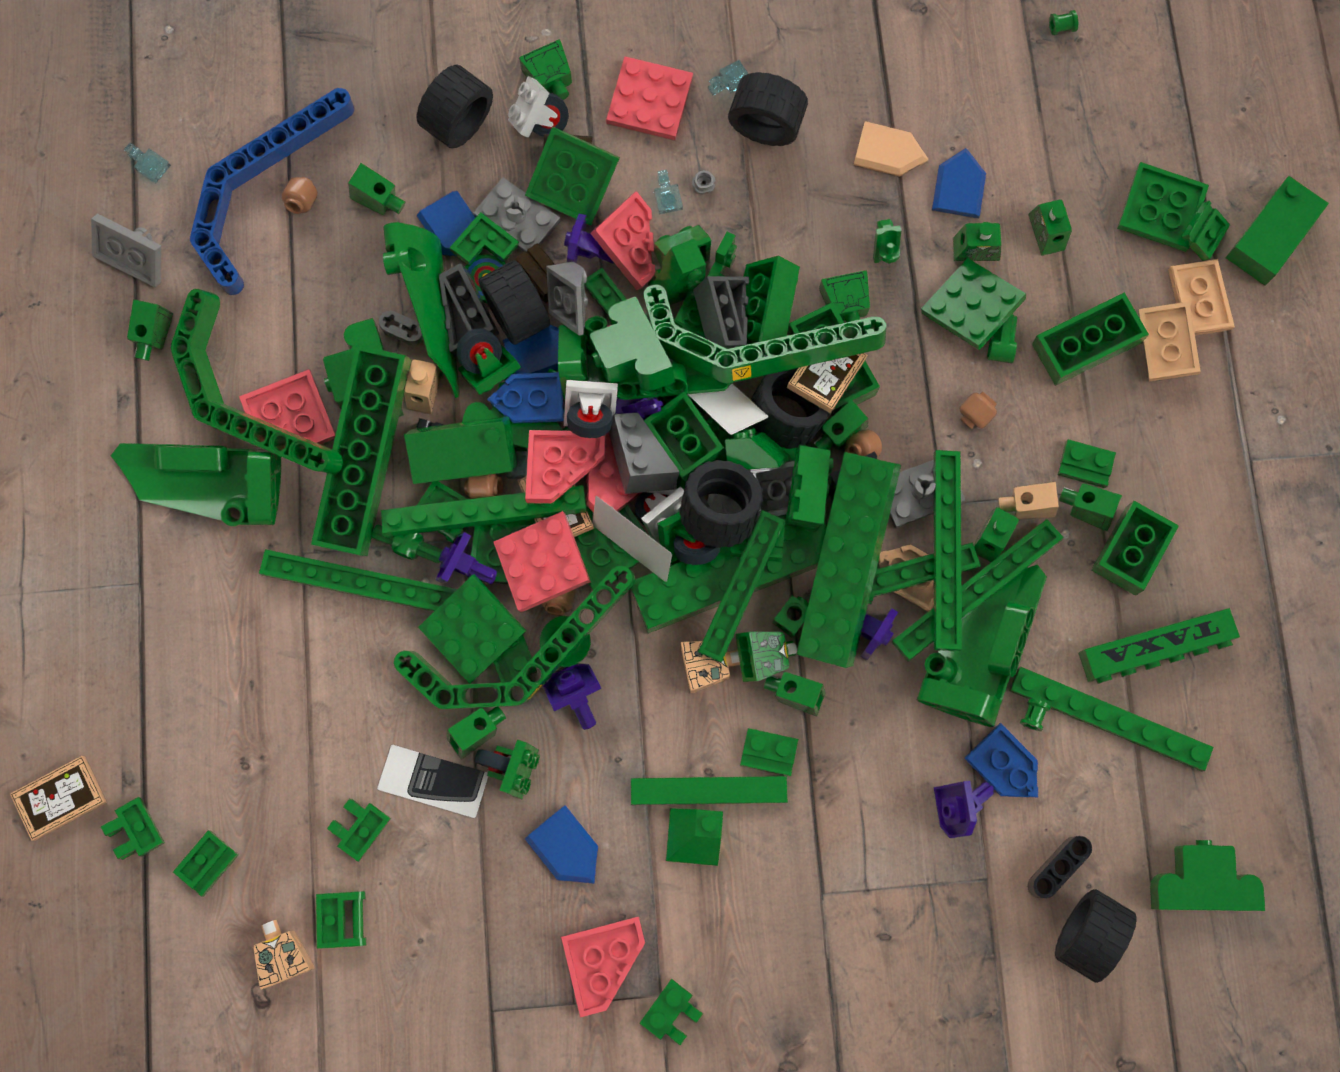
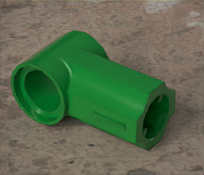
(1002, 344)

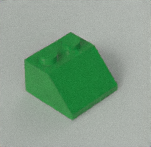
(665, 242)
(755, 450)

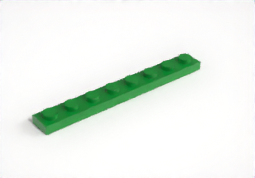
(477, 512)
(947, 551)
(353, 581)
(983, 585)
(1112, 719)

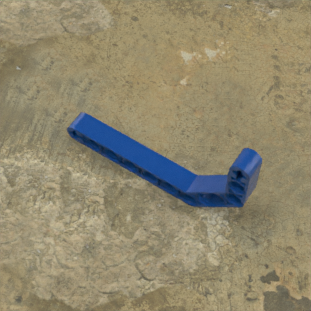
(252, 167)

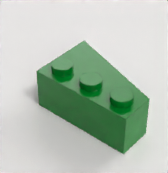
(681, 271)
(809, 487)

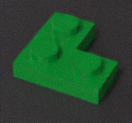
(483, 234)
(724, 256)

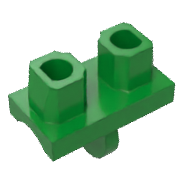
(887, 242)

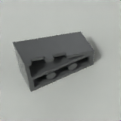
(463, 306)
(722, 309)
(640, 456)

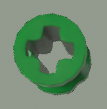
(1063, 22)
(1035, 715)

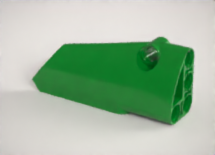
(419, 259)
(577, 364)
(205, 479)
(992, 646)

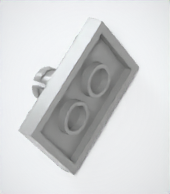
(518, 214)
(126, 249)
(914, 495)

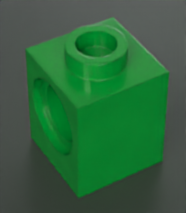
(784, 623)

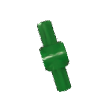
(409, 545)

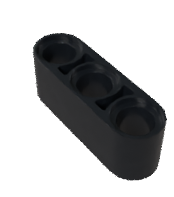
(1071, 862)

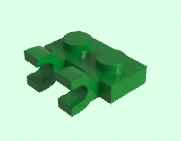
(139, 828)
(363, 832)
(666, 1009)

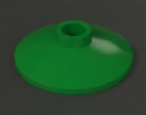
(552, 654)

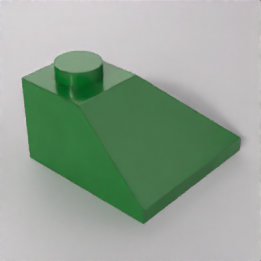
(694, 836)

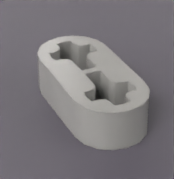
(403, 323)

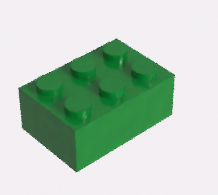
(685, 435)
(1135, 548)

